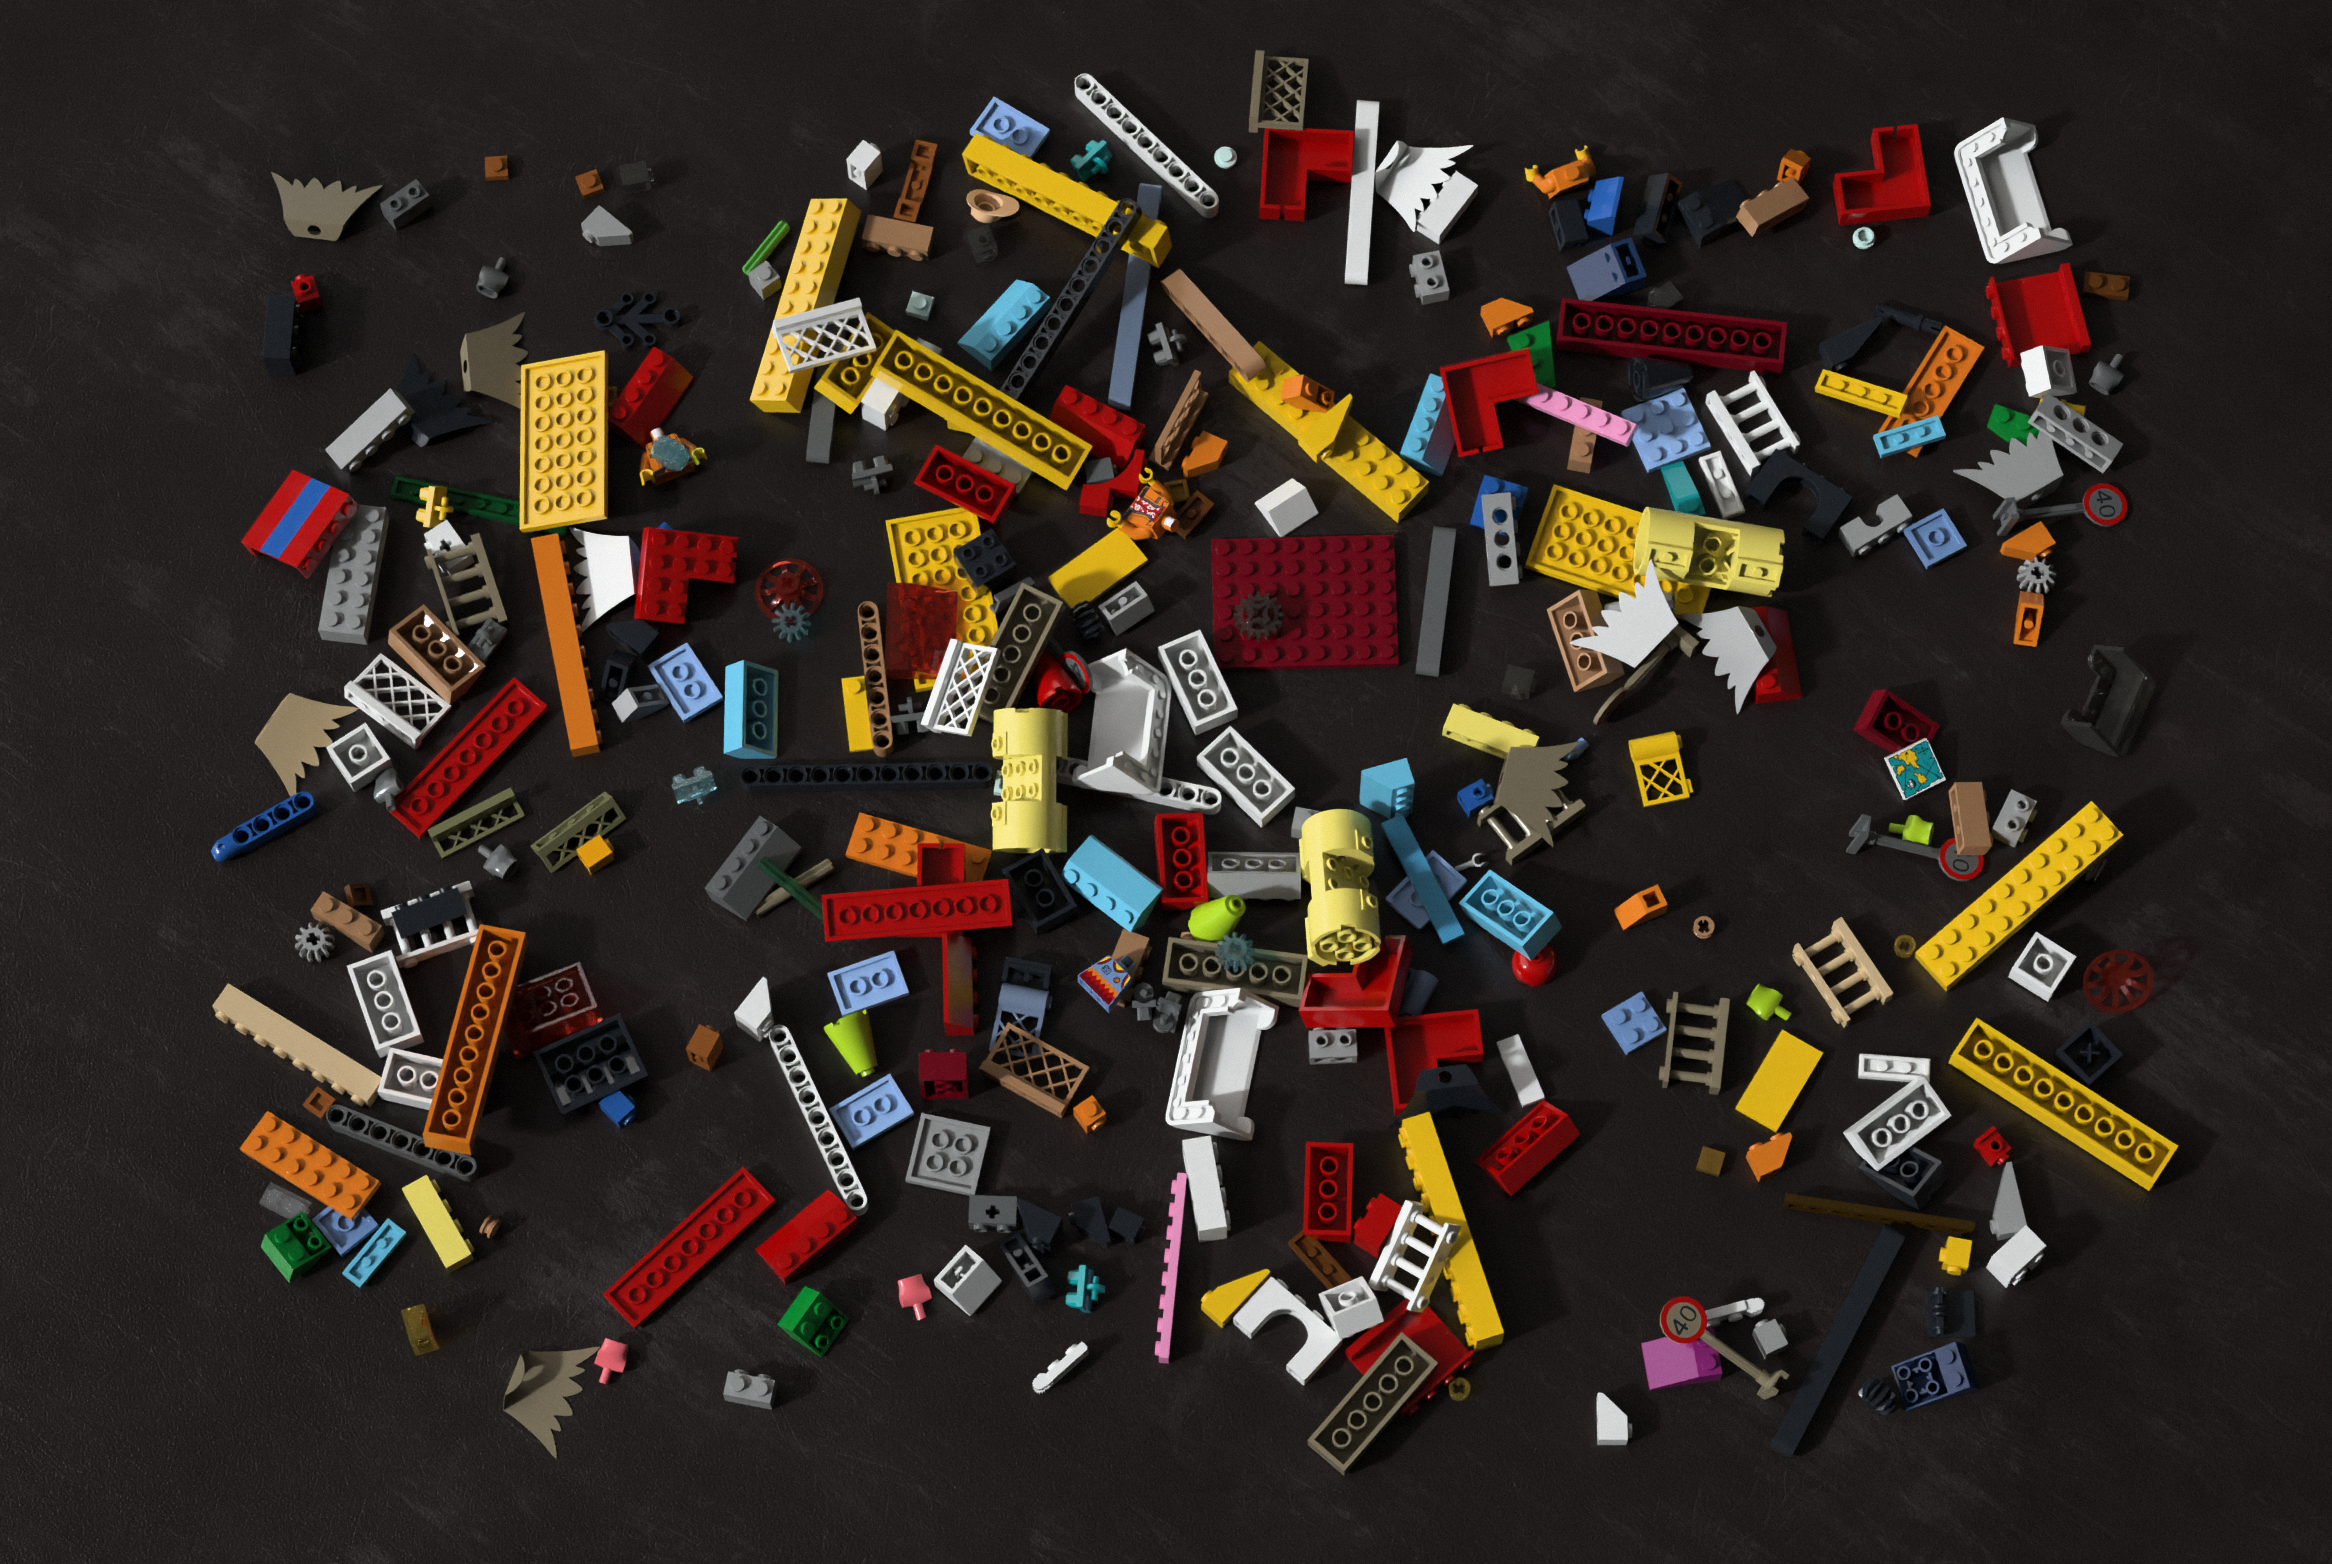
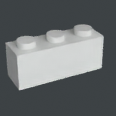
(1447, 207)

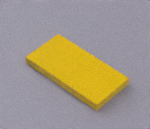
(1098, 569)
(1779, 1081)

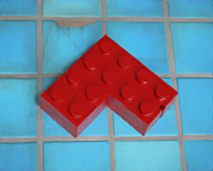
(1300, 156)
(1893, 189)
(1476, 386)
(670, 561)
(939, 867)
(1360, 998)
(1427, 1043)

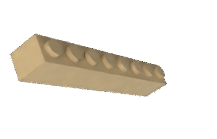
(297, 1044)

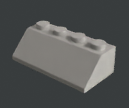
(1254, 875)

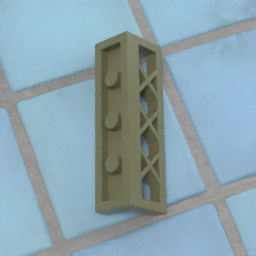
(472, 816)
(575, 824)

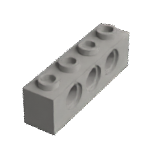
(2075, 433)
(1492, 528)

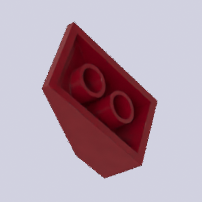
(1893, 722)

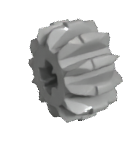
(2043, 572)
(305, 942)

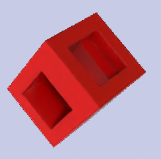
(309, 298)
(1984, 1148)

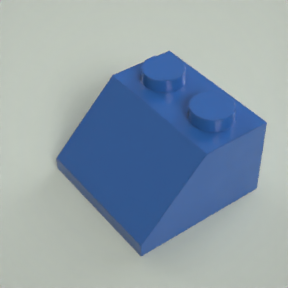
(1604, 205)
(1492, 486)

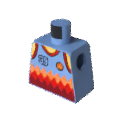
(1107, 980)

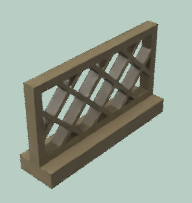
(1260, 87)

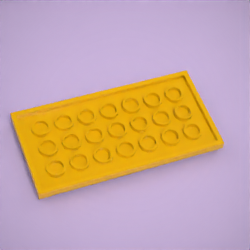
(564, 442)
(1594, 548)
(924, 556)

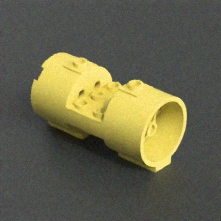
(1709, 551)
(1029, 746)
(1336, 863)

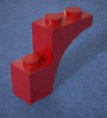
(1099, 498)

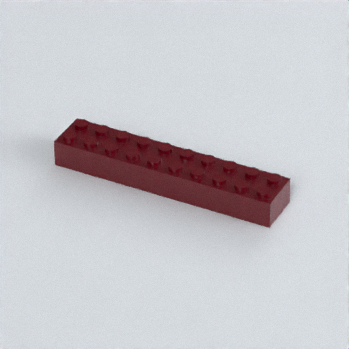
(1671, 335)

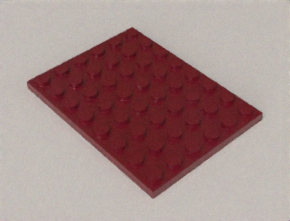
(1332, 598)

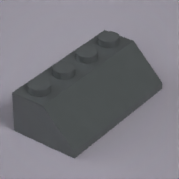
(739, 881)

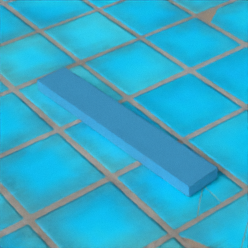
(1422, 879)

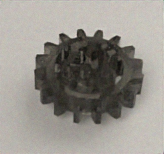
(1258, 626)

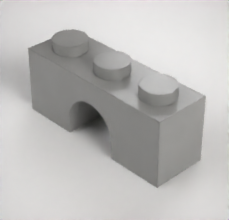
(1860, 538)

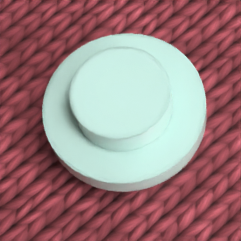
(1225, 157)
(1864, 238)

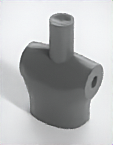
(492, 279)
(2106, 376)
(387, 788)
(499, 862)

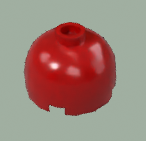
(1539, 970)

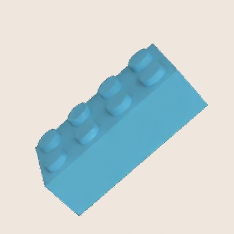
(1510, 915)

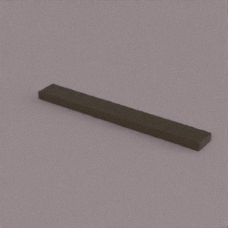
(1879, 1214)

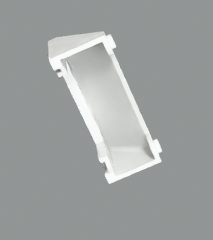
(2006, 194)
(1126, 726)
(1218, 1062)

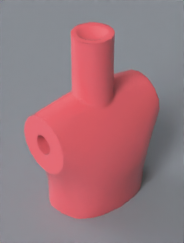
(913, 1293)
(611, 1357)

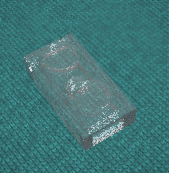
(284, 1201)

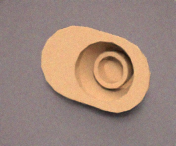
(990, 206)

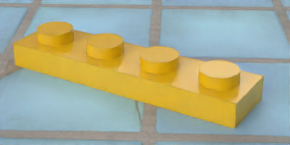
(1861, 393)

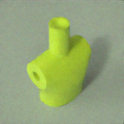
(1914, 830)
(1766, 1003)

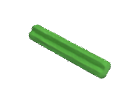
(766, 247)

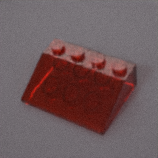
(918, 629)
(550, 1010)

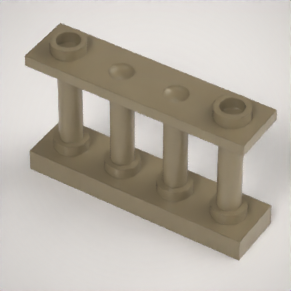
(482, 569)
(1517, 849)
(1715, 1034)

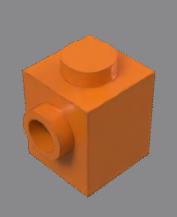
(1090, 1114)

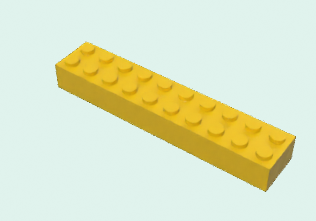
(1061, 196)
(809, 286)
(981, 410)
(1357, 453)
(2019, 896)
(2063, 1104)
(1443, 1206)

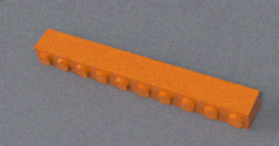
(565, 645)

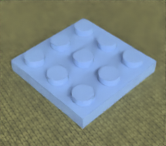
(1666, 430)

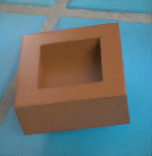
(496, 168)
(589, 184)
(319, 1102)

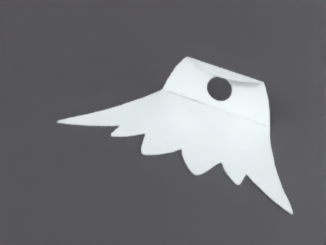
(1412, 176)
(610, 571)
(1639, 625)

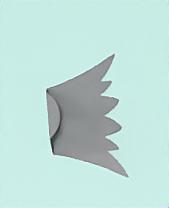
(2025, 474)
(1736, 644)

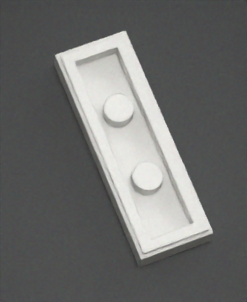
(1721, 485)
(1893, 1068)
(1520, 1070)

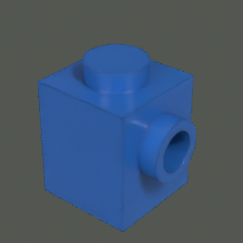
(1475, 797)
(619, 1108)

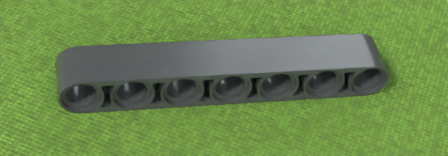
(823, 410)
(1435, 601)
(393, 1136)

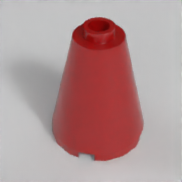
(1055, 686)

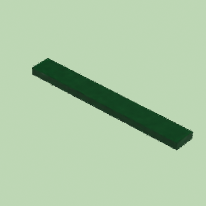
(466, 502)

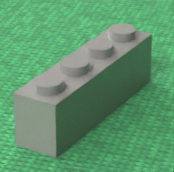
(370, 431)

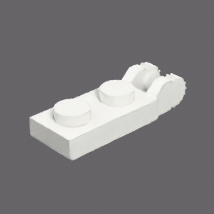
(1734, 1311)
(1060, 1368)

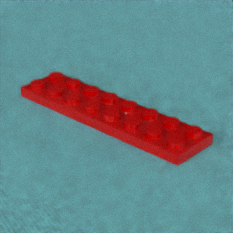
(467, 757)
(917, 910)
(689, 1248)

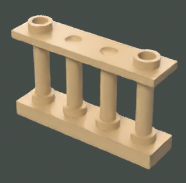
(1853, 952)

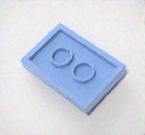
(1010, 128)
(685, 682)
(1406, 901)
(868, 983)
(871, 1111)

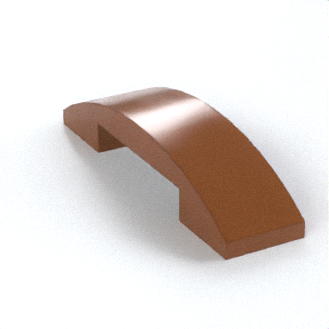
(916, 182)

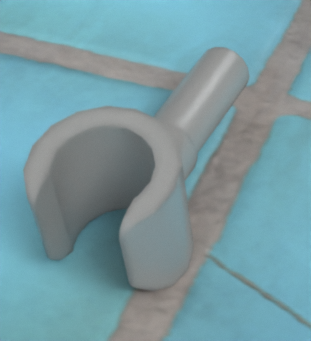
(1474, 862)

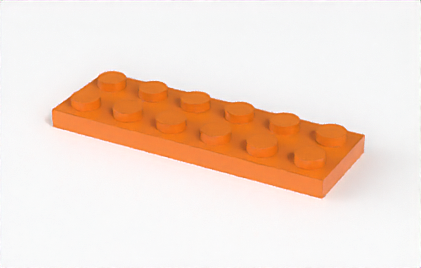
(1937, 380)
(895, 847)
(310, 1166)

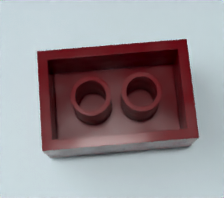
(944, 1074)

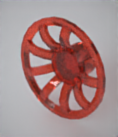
(788, 587)
(2117, 978)

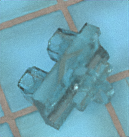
(694, 787)

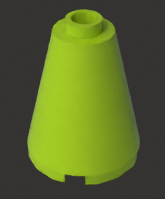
(1216, 918)
(855, 1041)

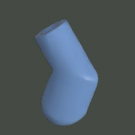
(1577, 751)

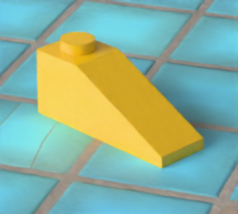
(1323, 434)
(857, 714)
(1229, 1298)

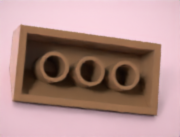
(1574, 620)
(435, 654)

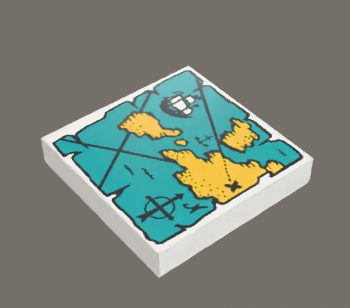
(1914, 768)

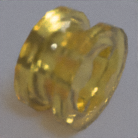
(1901, 953)
(1459, 1396)

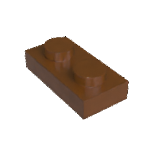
(2106, 286)
(1193, 514)

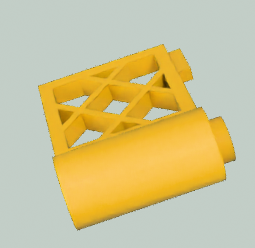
(1655, 750)

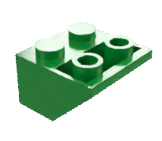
(295, 1246)
(813, 1321)

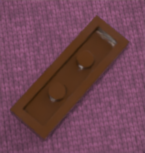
(1319, 1260)

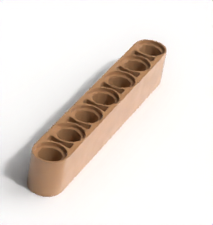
(1213, 325)
(871, 669)

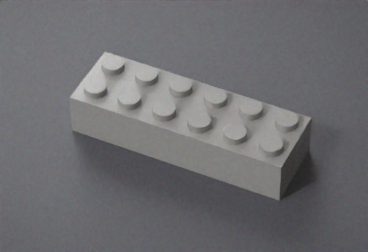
(354, 577)

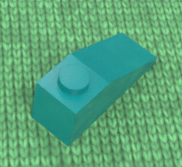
(1682, 489)

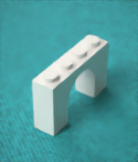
(1274, 1300)

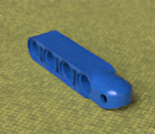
(230, 843)

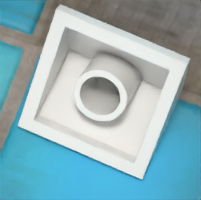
(1287, 507)

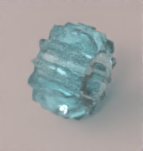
(670, 453)
(790, 614)
(1231, 959)

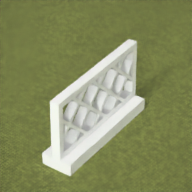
(818, 318)
(948, 685)
(380, 710)

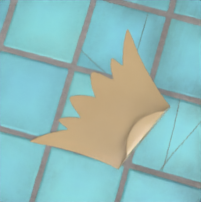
(294, 731)

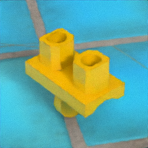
(436, 506)

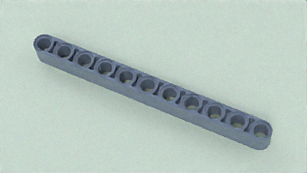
(1132, 312)

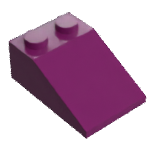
(1680, 1364)

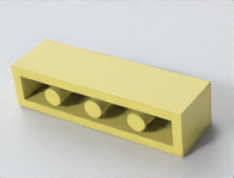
(1485, 732)
(437, 1223)

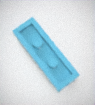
(1909, 436)
(374, 1253)

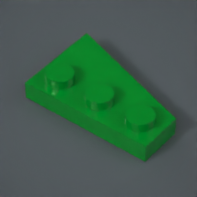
(1539, 343)
(2011, 424)

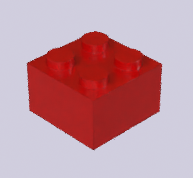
(1375, 1228)

